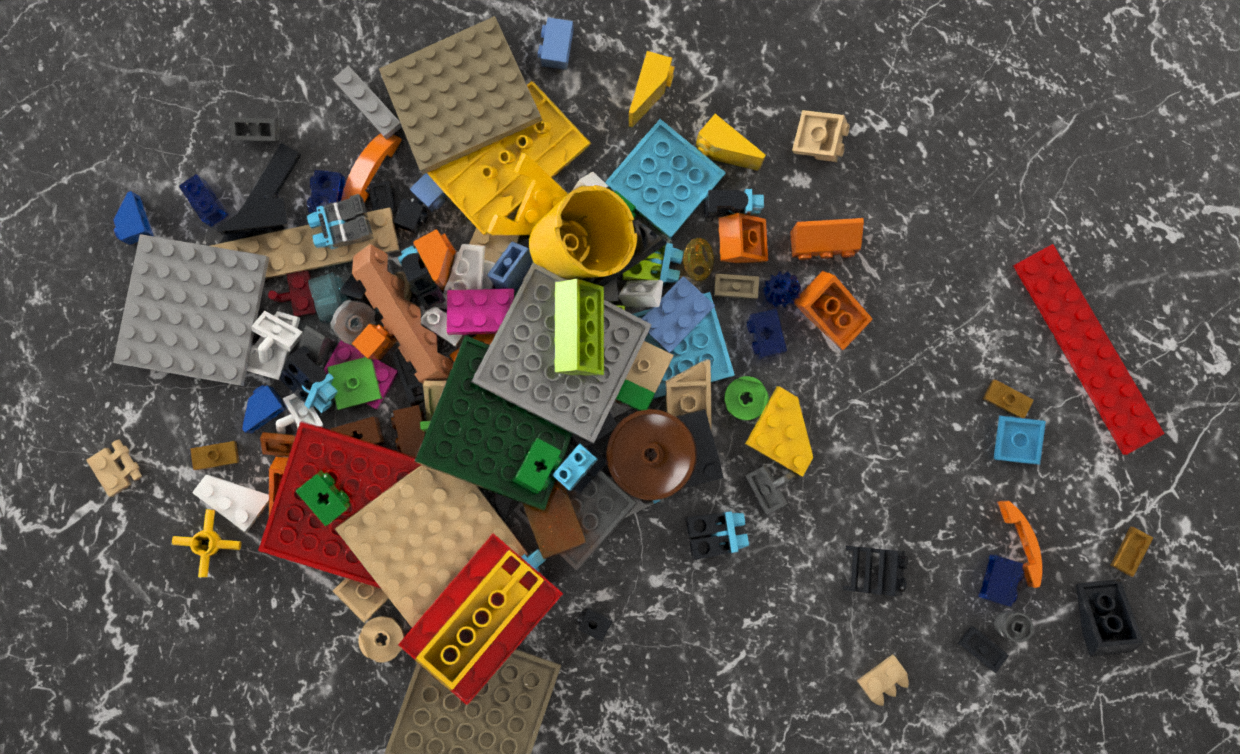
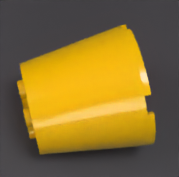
(585, 235)

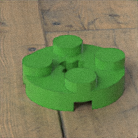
(756, 391)

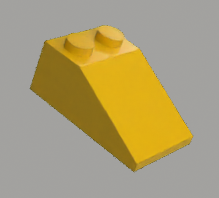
(651, 86)
(728, 146)

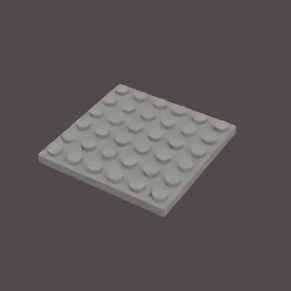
(191, 309)
(523, 354)

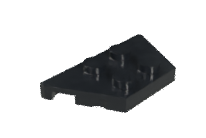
(647, 244)

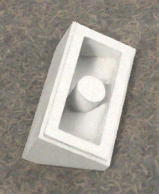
(641, 293)

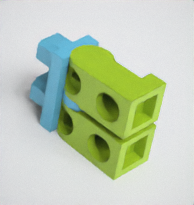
(657, 266)

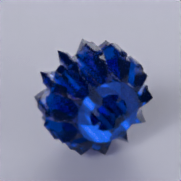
(782, 289)

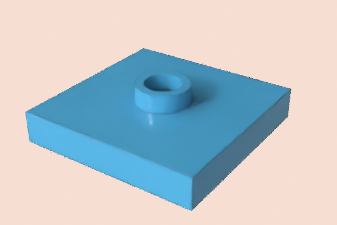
(1019, 440)

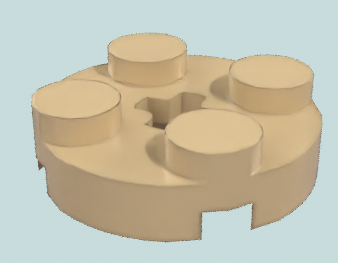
(370, 632)

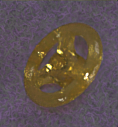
(695, 258)

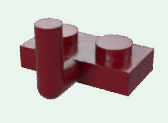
(299, 294)

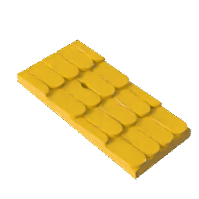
(486, 178)

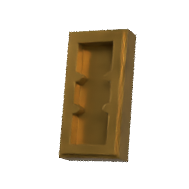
(1008, 399)
(214, 455)
(1131, 551)

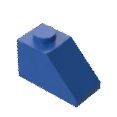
(131, 220)
(262, 408)

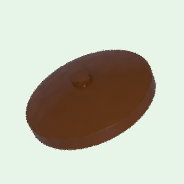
(651, 454)

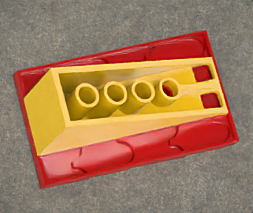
(480, 619)

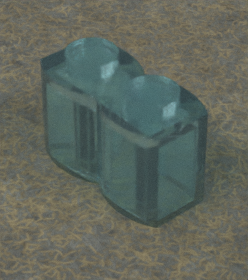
(326, 295)

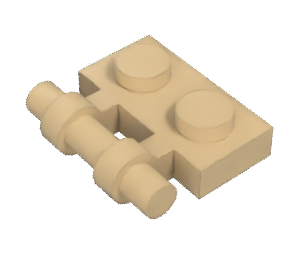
(109, 471)

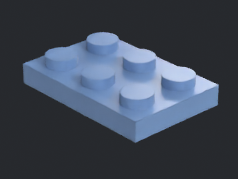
(678, 314)

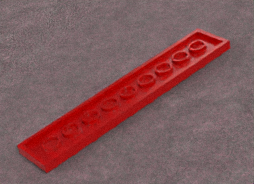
(1088, 350)

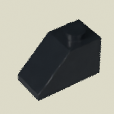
(354, 290)

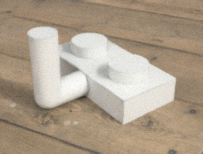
(275, 331)
(298, 413)

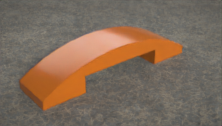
(368, 164)
(1033, 568)

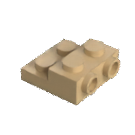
(821, 135)

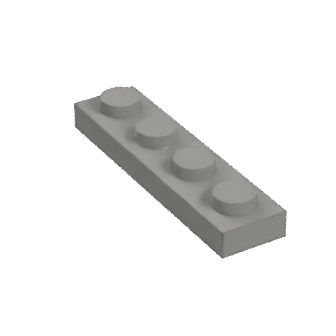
(367, 102)

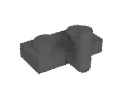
(768, 489)

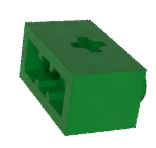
(527, 474)
(325, 509)

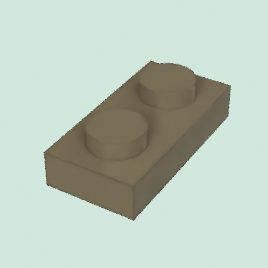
(736, 286)

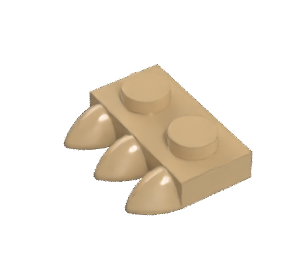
(883, 679)

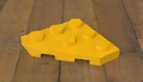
(782, 433)

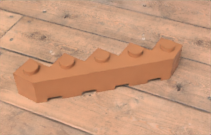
(400, 315)

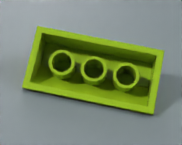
(579, 328)

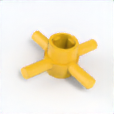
(214, 544)

